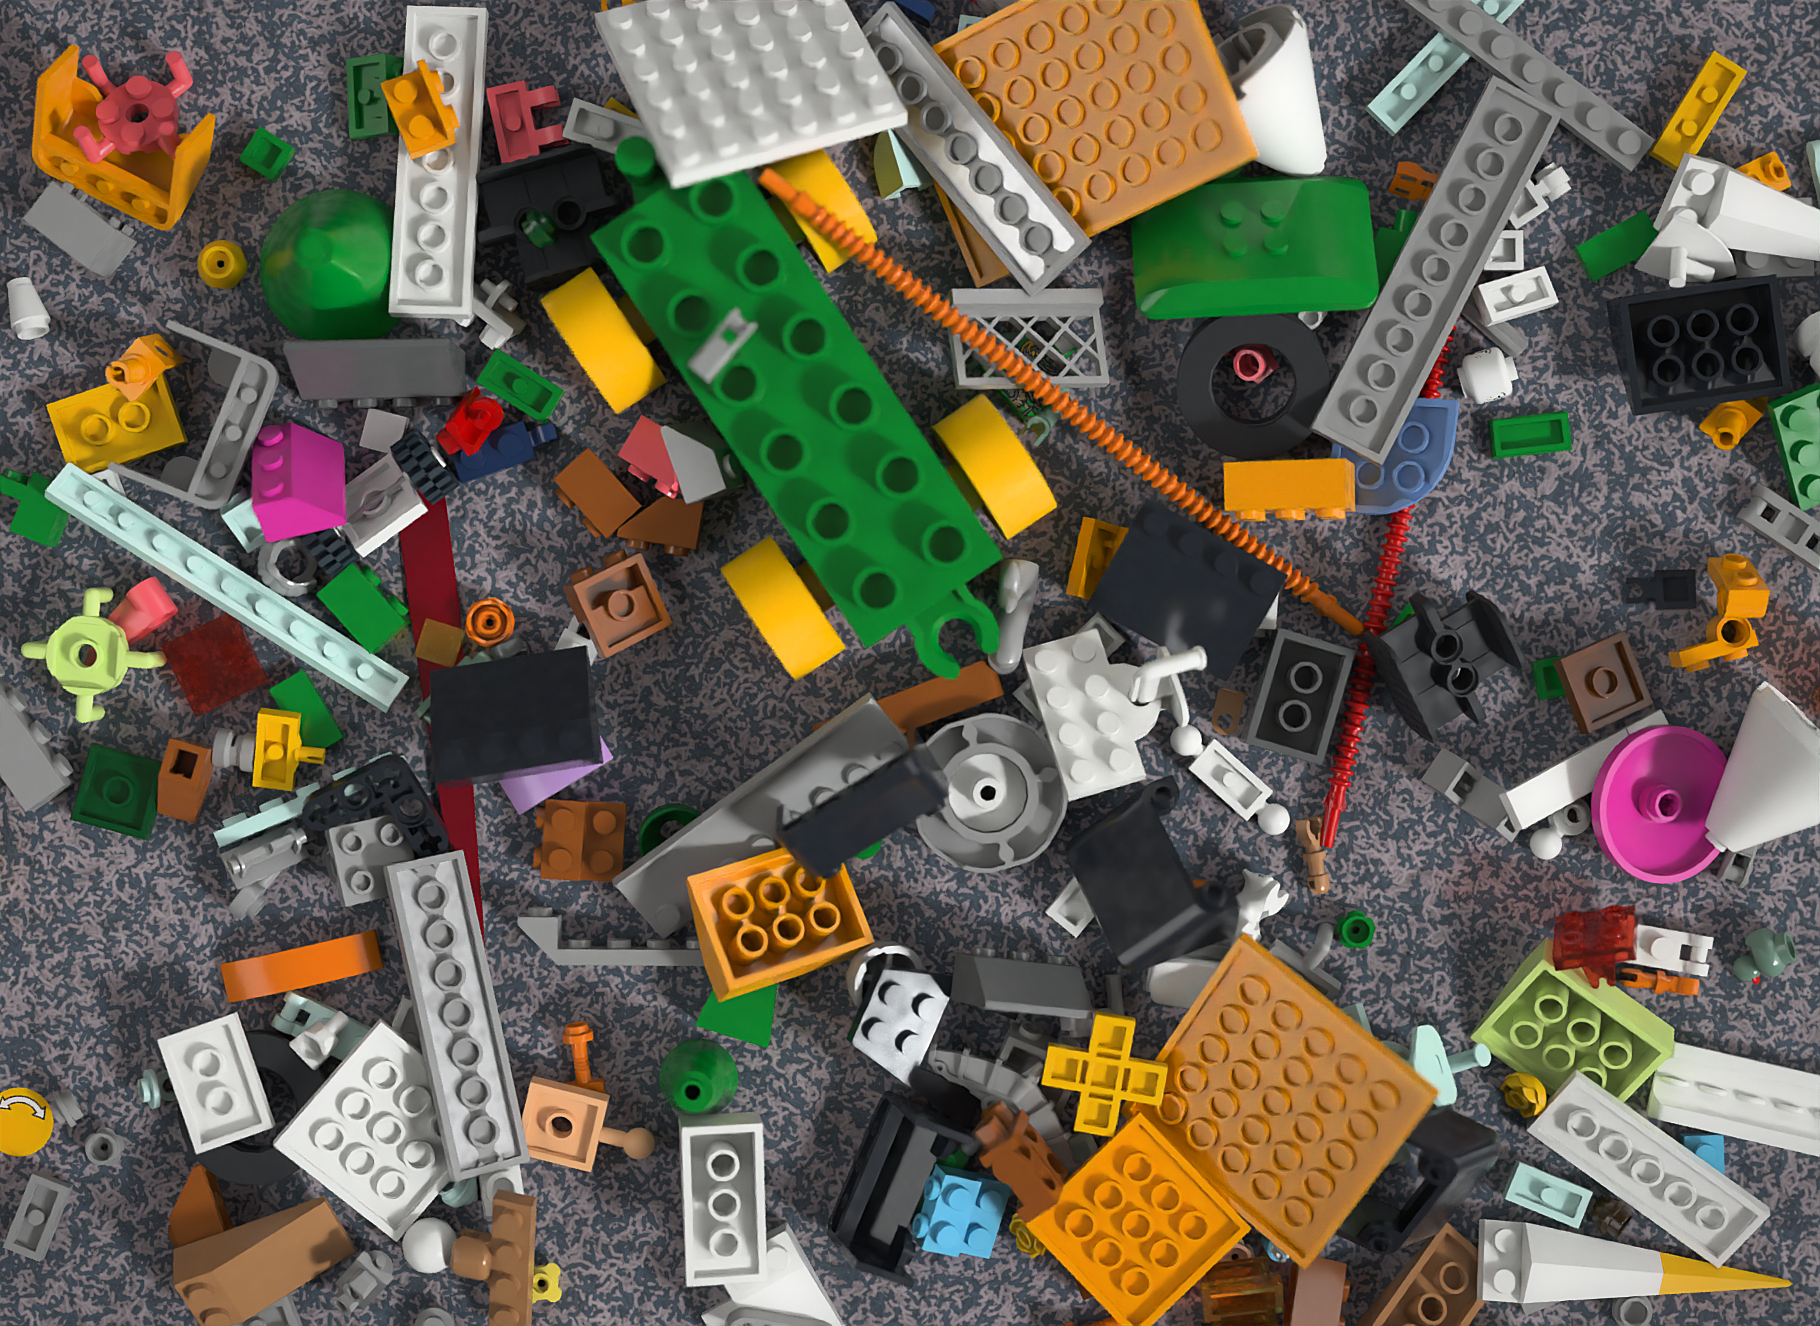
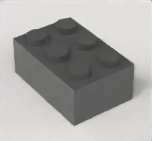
(1297, 696)

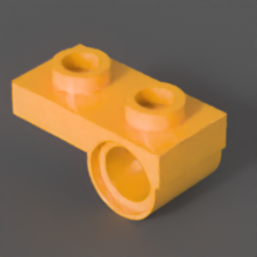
(1739, 587)
(1698, 655)

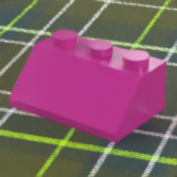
(297, 481)

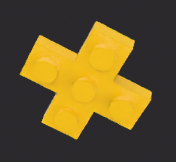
(1104, 1074)

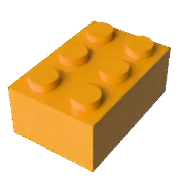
(1289, 489)

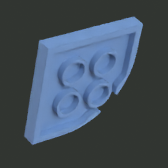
(1413, 463)

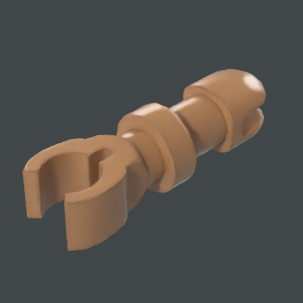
(1310, 837)

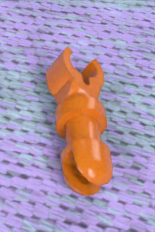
(1660, 982)

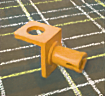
(142, 365)
(1732, 420)

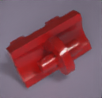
(470, 423)

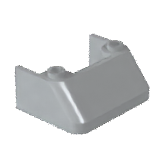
(251, 389)

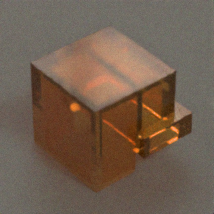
(1241, 1293)

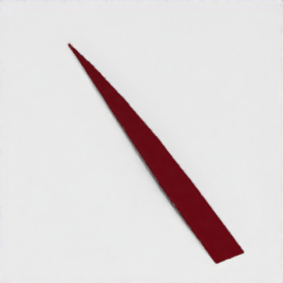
(435, 596)

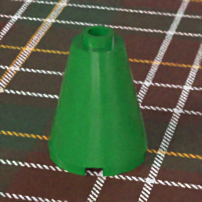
(700, 1064)

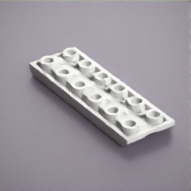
(1738, 1098)

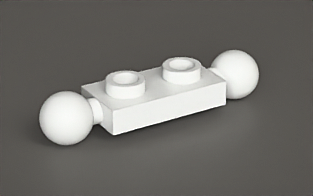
(1230, 779)

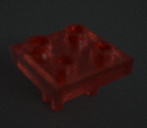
(215, 664)
(1596, 941)

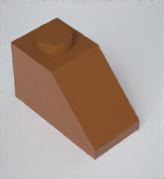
(199, 1209)

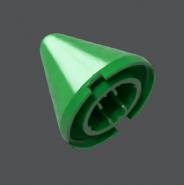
(331, 267)

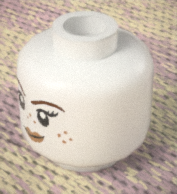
(1487, 375)

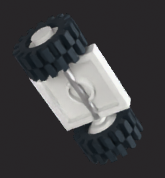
(383, 502)

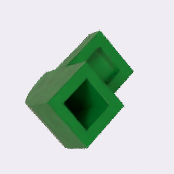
(36, 515)

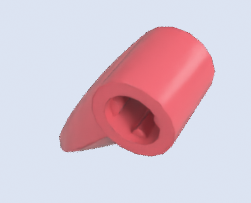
(140, 613)

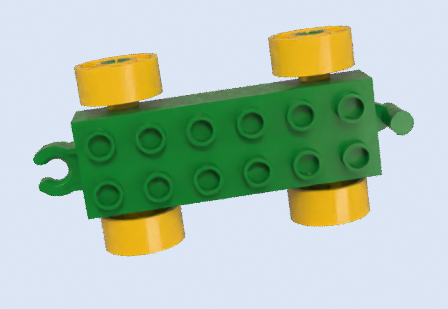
(802, 410)

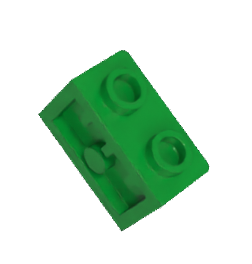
(367, 106)

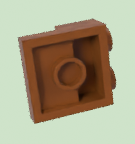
(617, 602)
(580, 839)

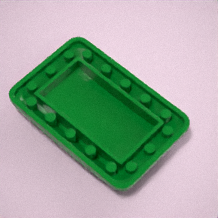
(1256, 248)

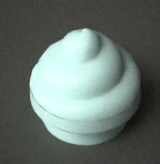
(460, 1192)

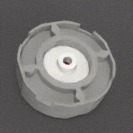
(1026, 798)

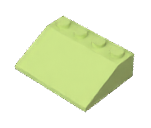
(1552, 1017)

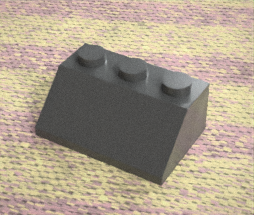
(1020, 984)

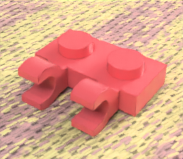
(515, 122)

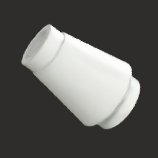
(26, 310)

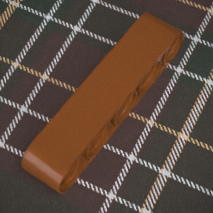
(940, 697)

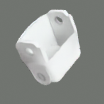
(1184, 978)

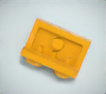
(1093, 553)

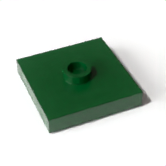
(118, 791)

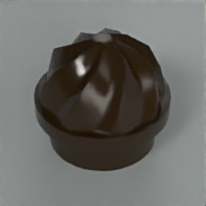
(1611, 1216)

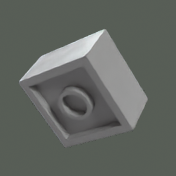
(80, 229)

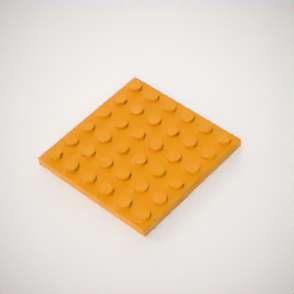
(1282, 1100)

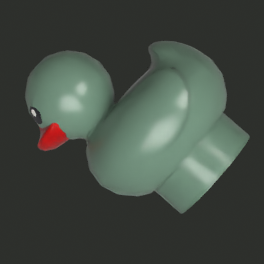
(1770, 955)

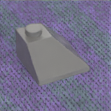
(701, 461)

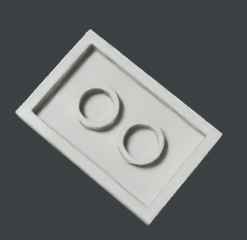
(216, 1083)

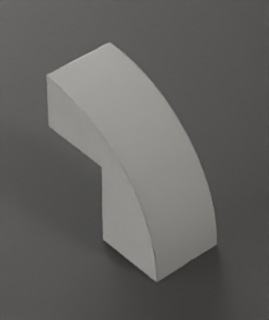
(1470, 792)

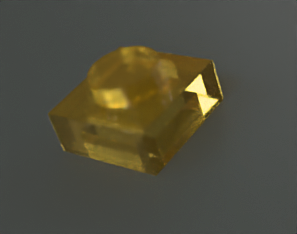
(440, 643)

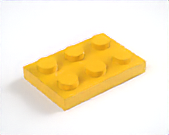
(109, 428)

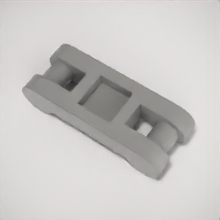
(1788, 527)

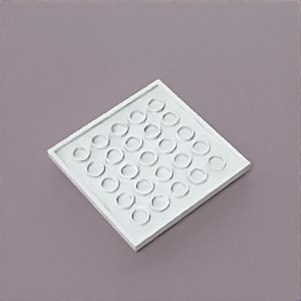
(746, 80)

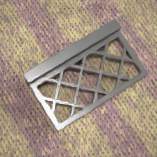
(1019, 306)

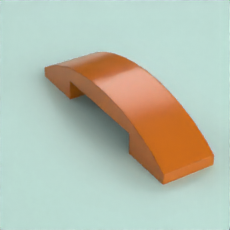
(302, 966)

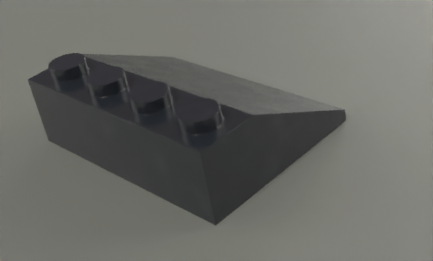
(1700, 344)
(1186, 588)
(513, 718)

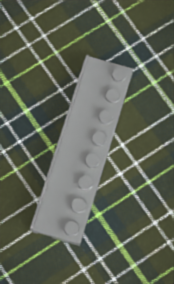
(745, 819)

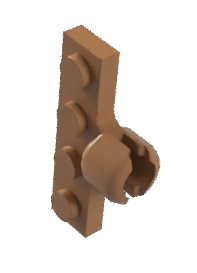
(502, 1258)

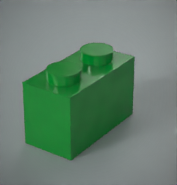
(365, 607)

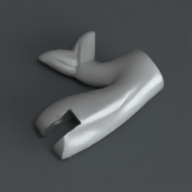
(1016, 598)

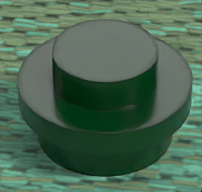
(541, 228)

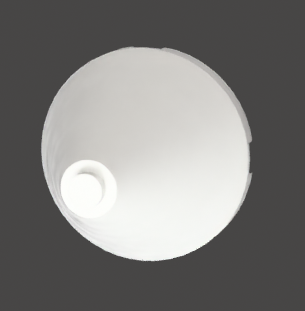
(1276, 89)
(1769, 777)

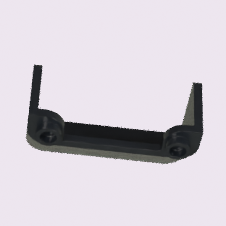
(1142, 887)

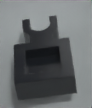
(1669, 590)

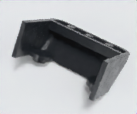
(864, 810)
(1452, 1161)
(887, 1184)

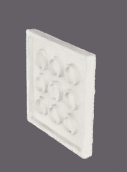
(373, 1133)

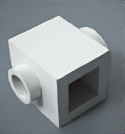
(503, 1179)

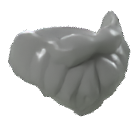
(274, 580)

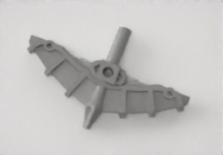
(1017, 1089)

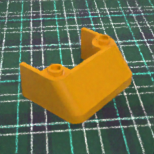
(139, 184)

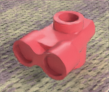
(1246, 365)

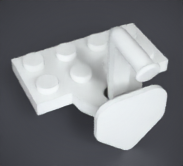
(1101, 709)

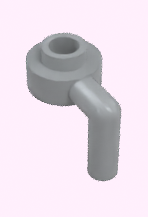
(250, 899)
(1082, 1027)

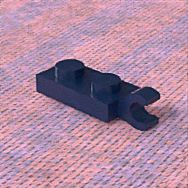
(504, 450)

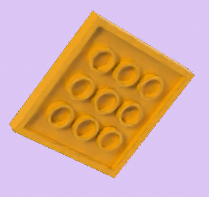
(1138, 1224)

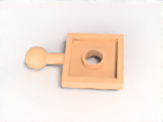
(587, 1113)

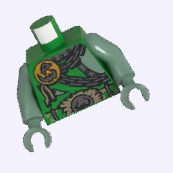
(1029, 409)

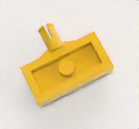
(280, 750)

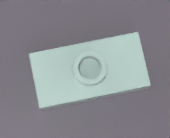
(1547, 1194)

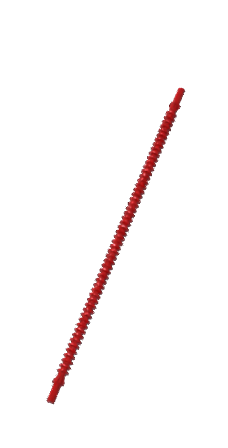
(1336, 795)

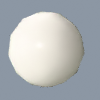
(428, 1245)

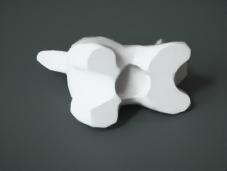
(1257, 900)

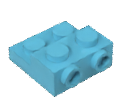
(960, 1212)

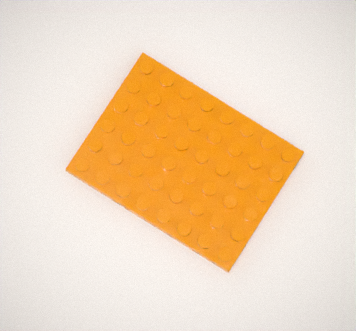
(1102, 104)

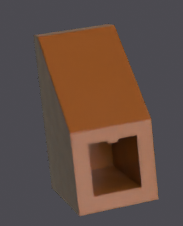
(668, 524)
(184, 779)

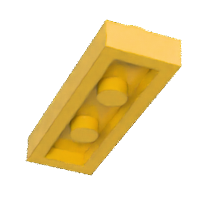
(1698, 110)

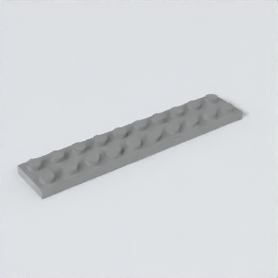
(1435, 271)

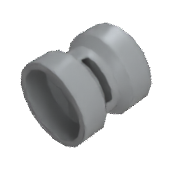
(234, 749)

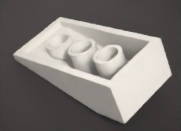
(723, 1198)
(790, 1283)

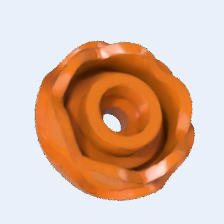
(477, 627)

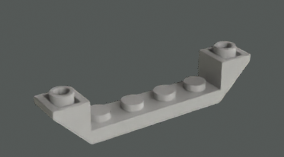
(546, 932)

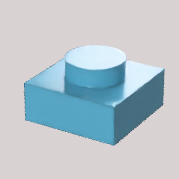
(1707, 1147)

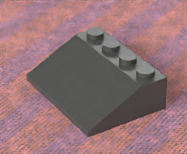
(378, 372)

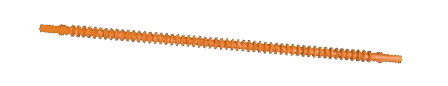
(802, 204)

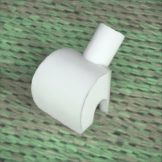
(319, 1040)

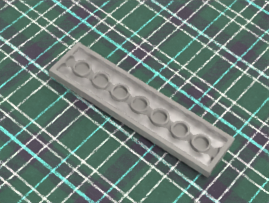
(973, 157)
(456, 1015)

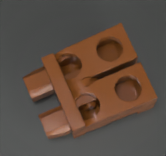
(1021, 1159)

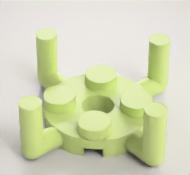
(112, 655)

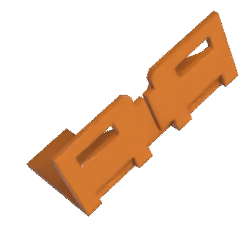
(1414, 188)

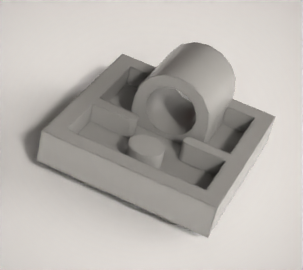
(360, 853)

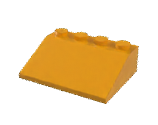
(773, 922)

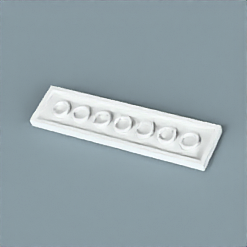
(439, 190)

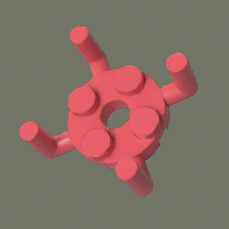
(126, 101)

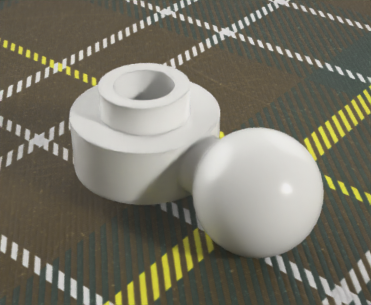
(1547, 842)

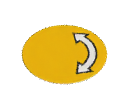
(24, 1122)

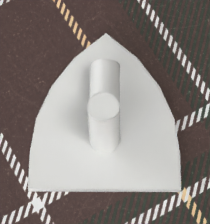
(1687, 254)

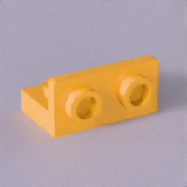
(420, 112)

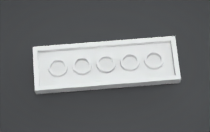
(1648, 1169)

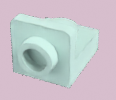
(242, 519)

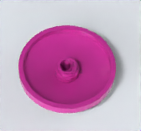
(1656, 801)

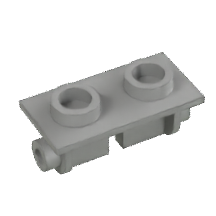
(265, 855)

